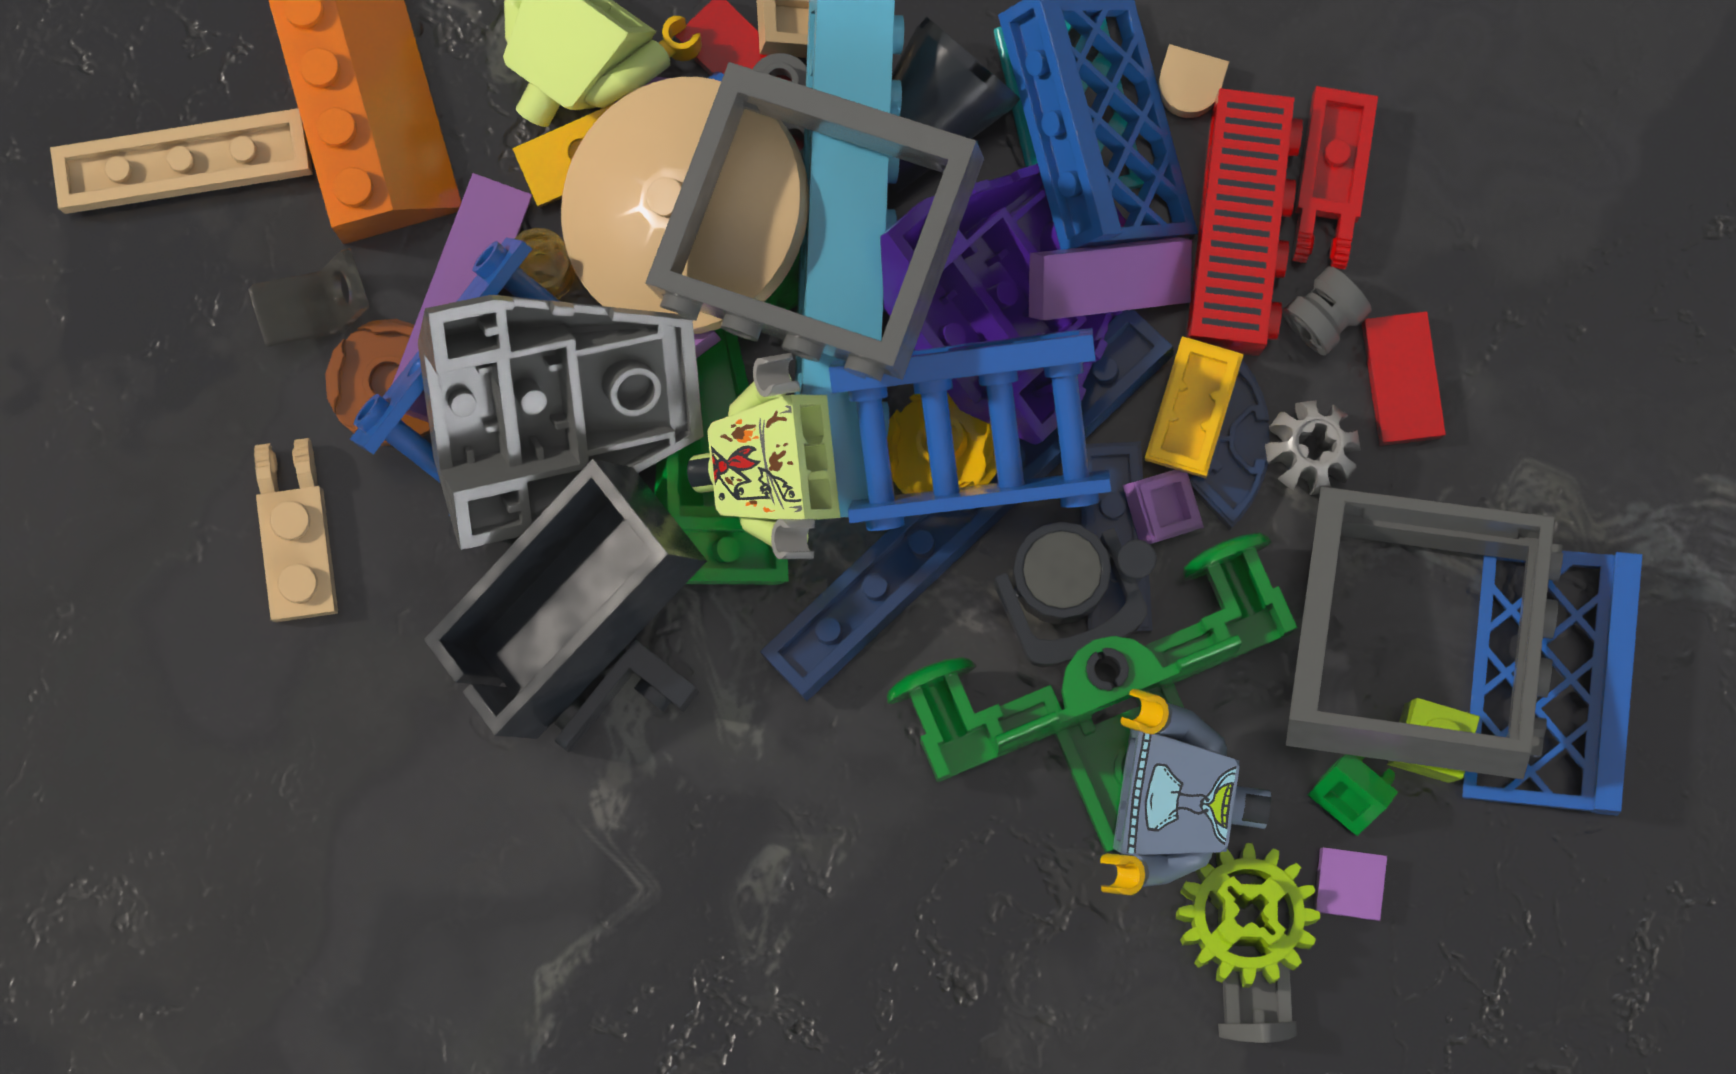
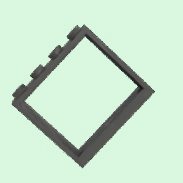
(849, 121)
(1444, 528)

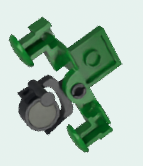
(1060, 580)

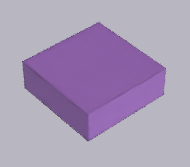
(1163, 506)
(1350, 884)

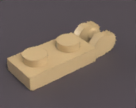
(294, 538)

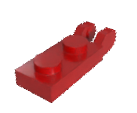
(1334, 169)

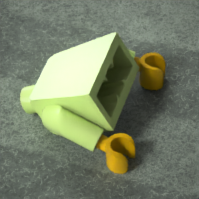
(584, 53)

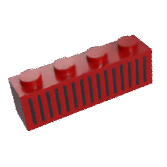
(1241, 221)

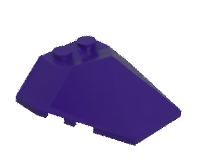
(987, 289)

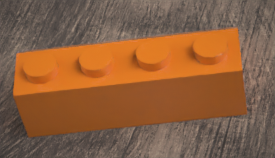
(366, 114)

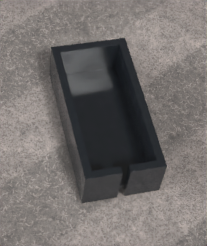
(564, 600)

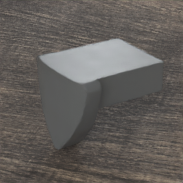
(1258, 1012)

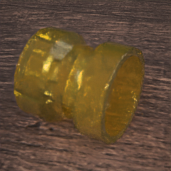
(549, 270)

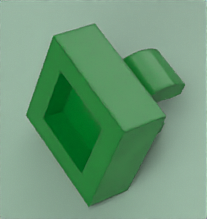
(1354, 792)

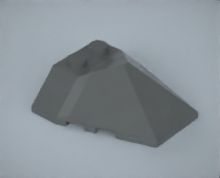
(541, 389)

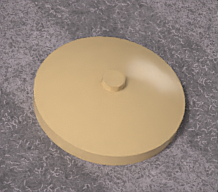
(630, 179)

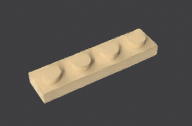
(180, 161)

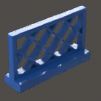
(1067, 129)
(1609, 683)

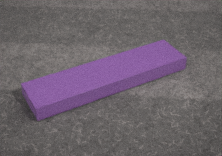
(486, 215)

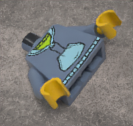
(1176, 797)

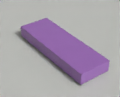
(1109, 278)

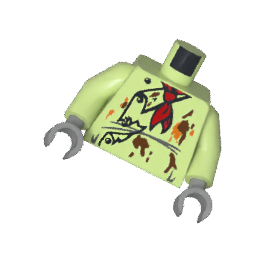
(772, 461)

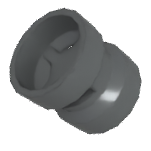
(1327, 310)

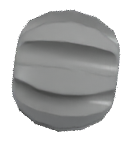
(1330, 440)

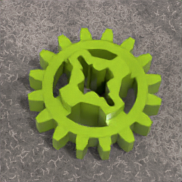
(1229, 894)

